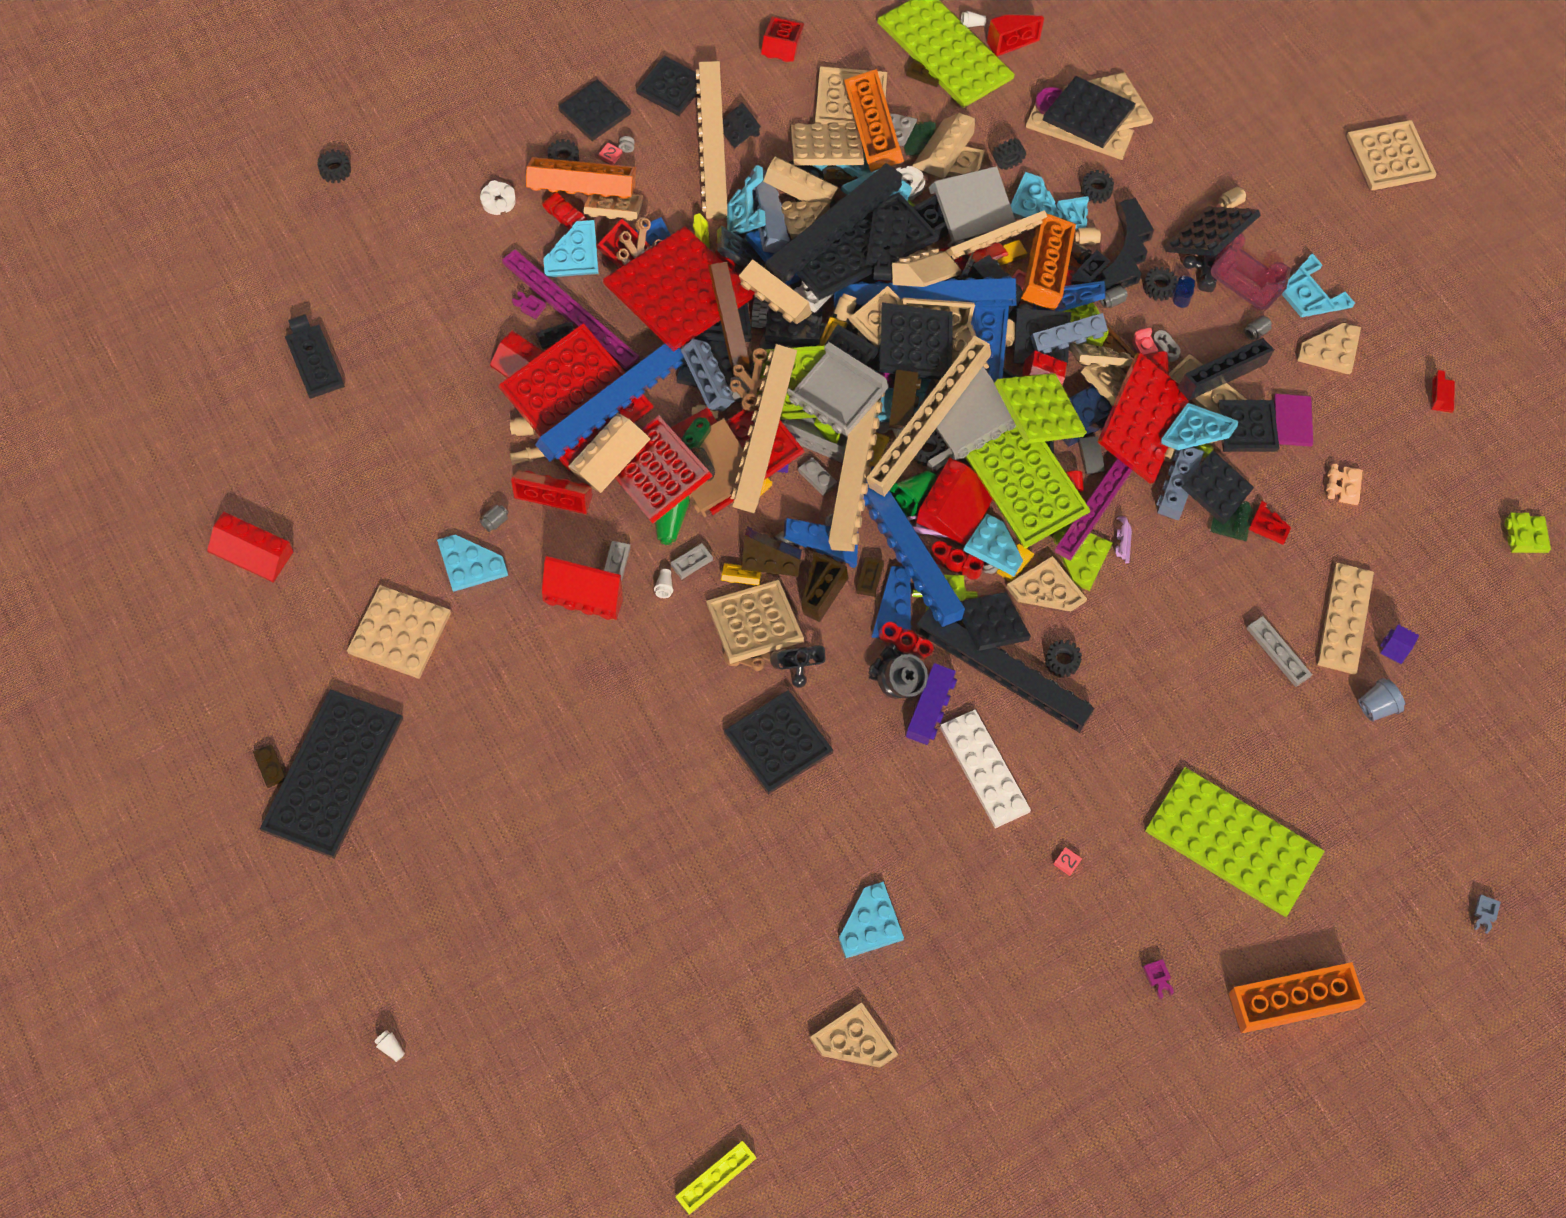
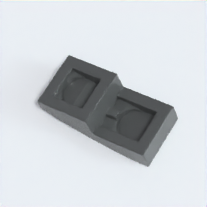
(1091, 454)

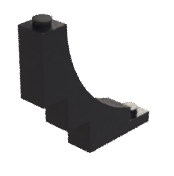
(1136, 232)

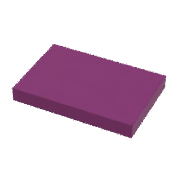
(1294, 419)

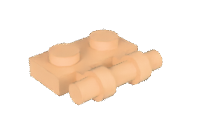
(1350, 484)

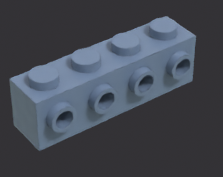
(1068, 333)
(707, 375)
(1175, 497)

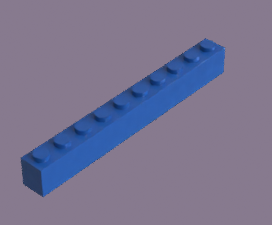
(981, 292)
(608, 402)
(914, 557)

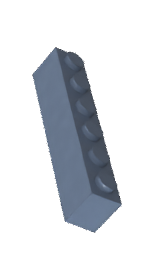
(774, 233)

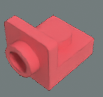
(1143, 342)

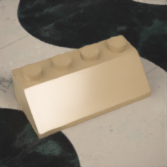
(946, 145)
(799, 182)
(924, 268)
(775, 292)
(961, 310)
(609, 453)

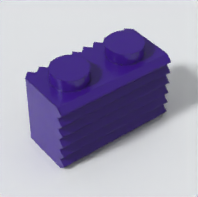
(1398, 643)

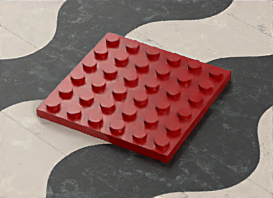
(673, 288)
(564, 381)

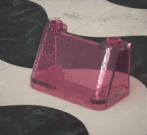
(1248, 276)

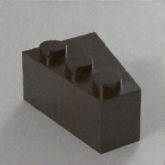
(904, 398)
(769, 555)
(823, 586)

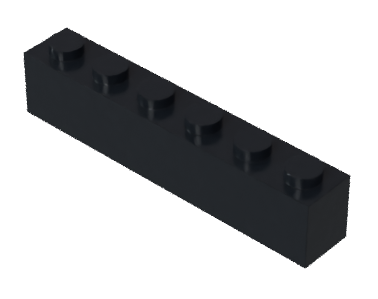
(1225, 368)

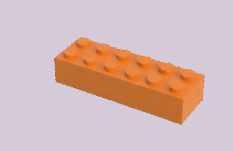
(873, 120)
(581, 177)
(1049, 262)
(1296, 997)

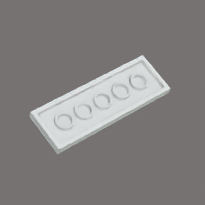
(985, 768)

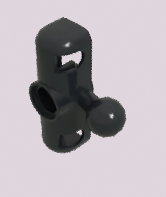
(1208, 284)
(789, 659)

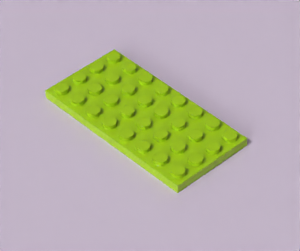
(946, 49)
(1027, 486)
(1235, 841)

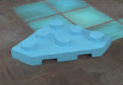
(1033, 198)
(574, 252)
(1198, 427)
(994, 545)
(469, 563)
(870, 923)

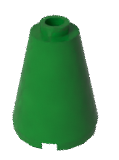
(913, 491)
(669, 524)

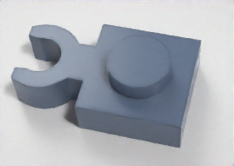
(1487, 911)

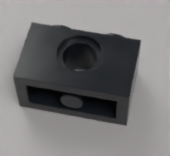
(1090, 269)

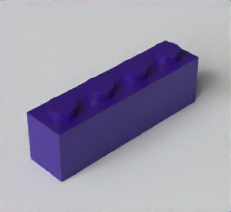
(931, 703)

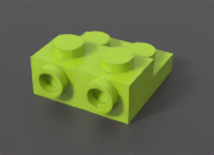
(1527, 533)

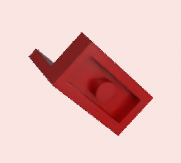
(1442, 393)

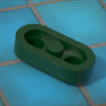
(697, 434)

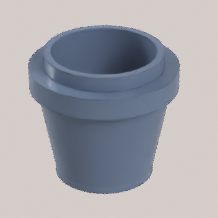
(1382, 700)

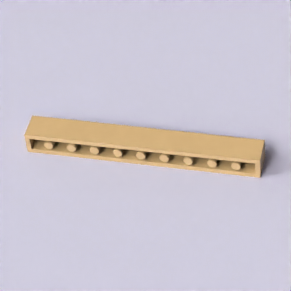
(712, 140)
(929, 416)
(764, 430)
(853, 481)

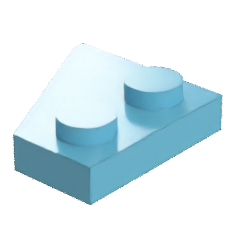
(1074, 211)

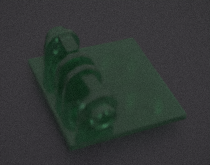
(919, 137)
(1237, 525)

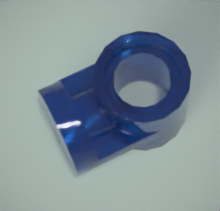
(1184, 287)

